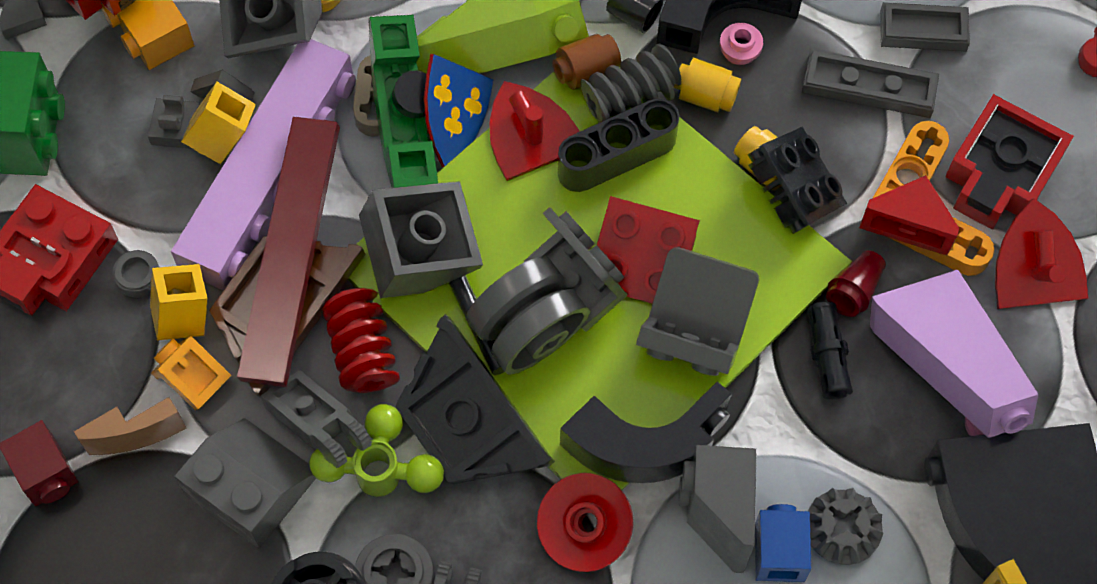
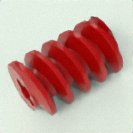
(358, 341)

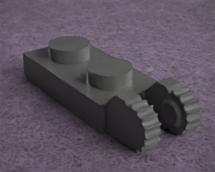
(315, 417)

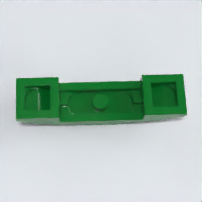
(403, 139)

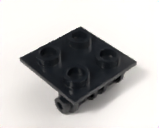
(803, 175)

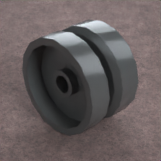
(527, 314)

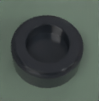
(409, 94)

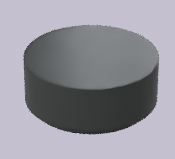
(134, 273)

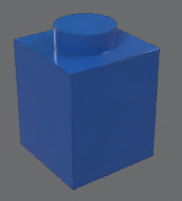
(782, 544)

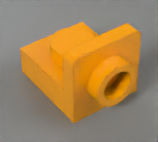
(190, 371)

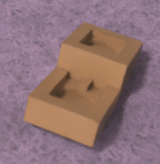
(114, 435)

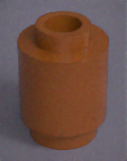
(584, 58)

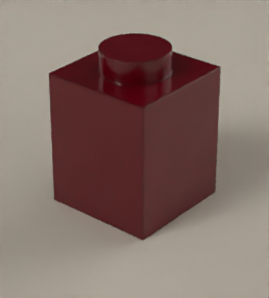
(38, 464)

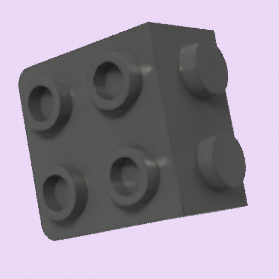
(584, 271)
(699, 311)

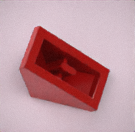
(912, 216)

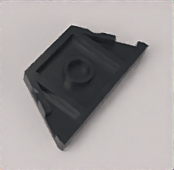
(466, 414)

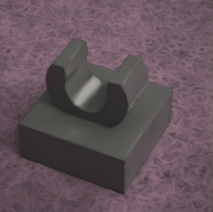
(170, 121)

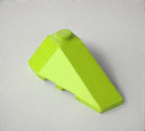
(502, 32)

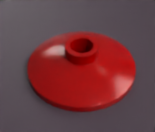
(562, 517)

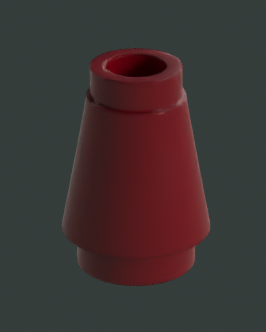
(856, 284)

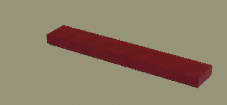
(288, 252)

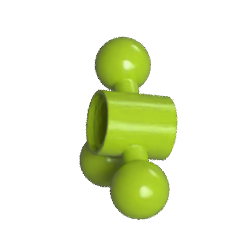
(383, 424)

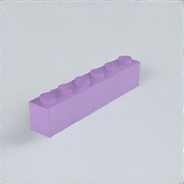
(243, 194)

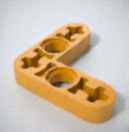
(967, 234)

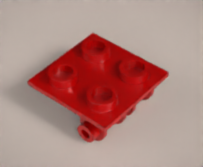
(638, 242)

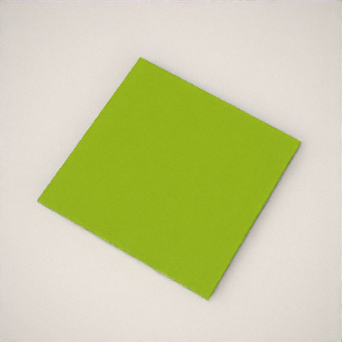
(605, 361)

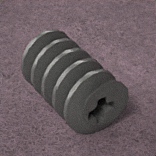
(631, 83)

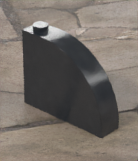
(1022, 501)

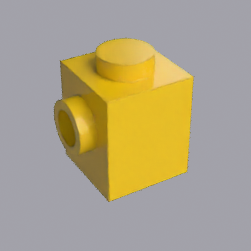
(214, 131)
(178, 302)

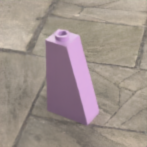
(957, 350)

